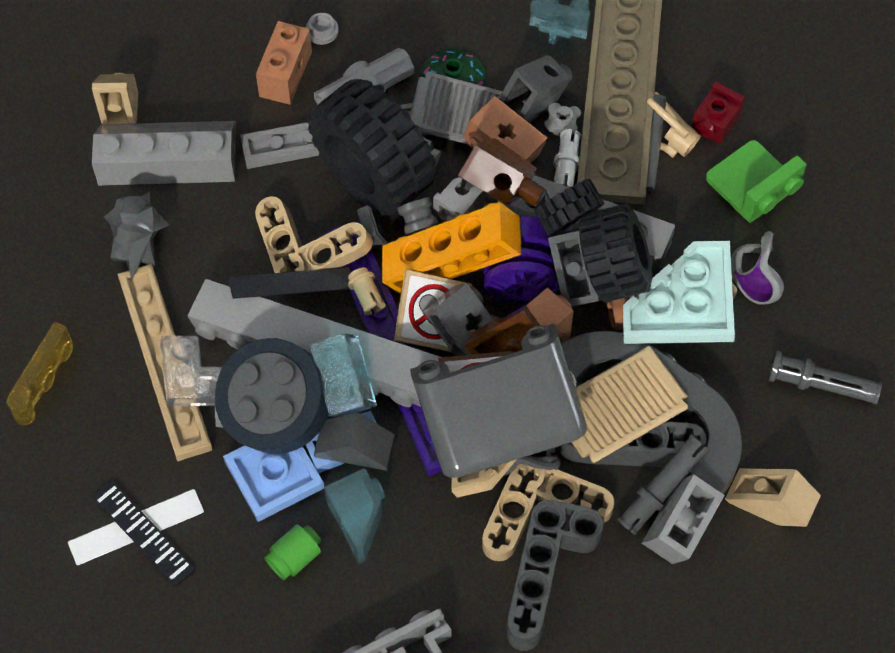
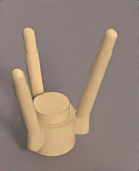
(680, 136)

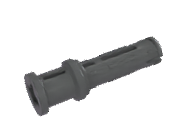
(867, 391)

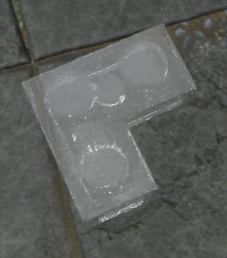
(183, 373)

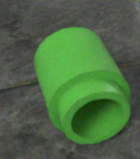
(293, 551)

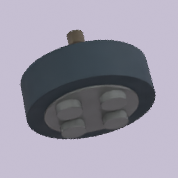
(271, 396)

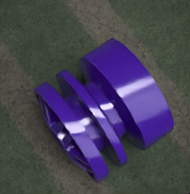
(526, 275)

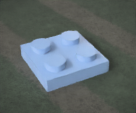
(272, 480)

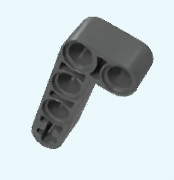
(637, 453)
(541, 574)

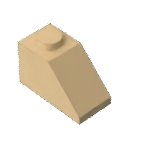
(116, 98)
(774, 495)

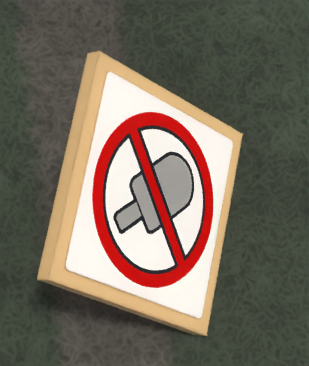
(418, 293)

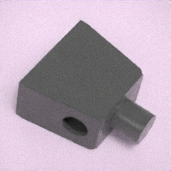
(542, 81)

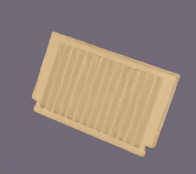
(627, 403)

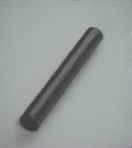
(655, 143)

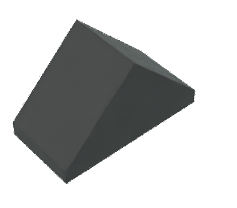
(355, 441)

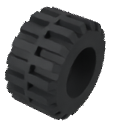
(615, 253)

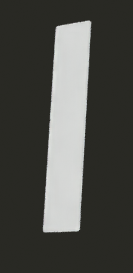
(113, 537)

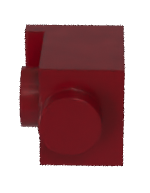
(718, 113)

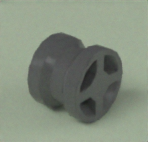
(417, 215)

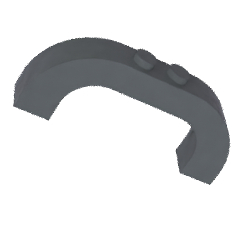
(601, 350)

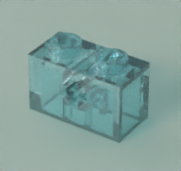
(343, 374)

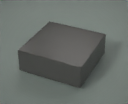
(374, 225)

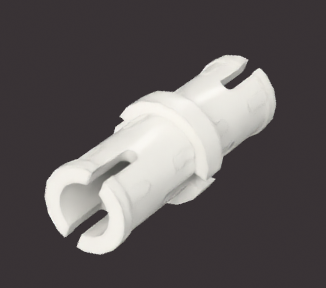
(567, 159)

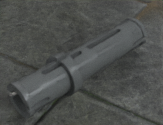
(662, 485)

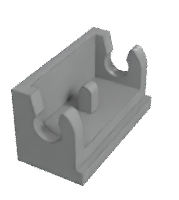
(451, 204)

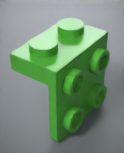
(755, 179)

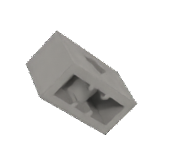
(683, 519)

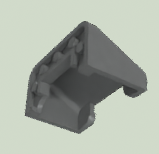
(501, 405)

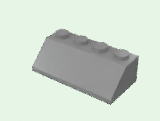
(164, 153)

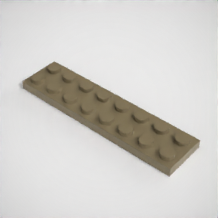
(616, 105)

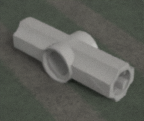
(381, 72)

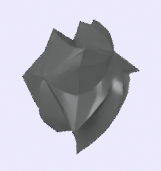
(133, 229)

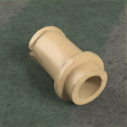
(367, 293)

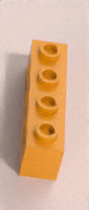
(454, 246)

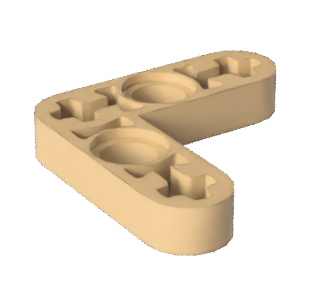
(305, 256)
(538, 491)

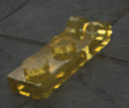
(39, 373)

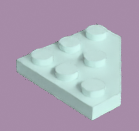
(686, 300)

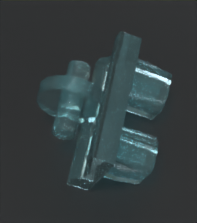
(561, 19)

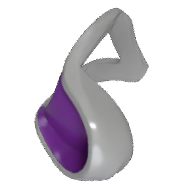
(761, 282)

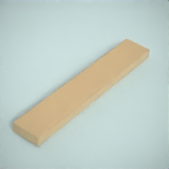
(151, 323)

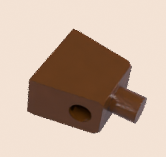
(491, 168)

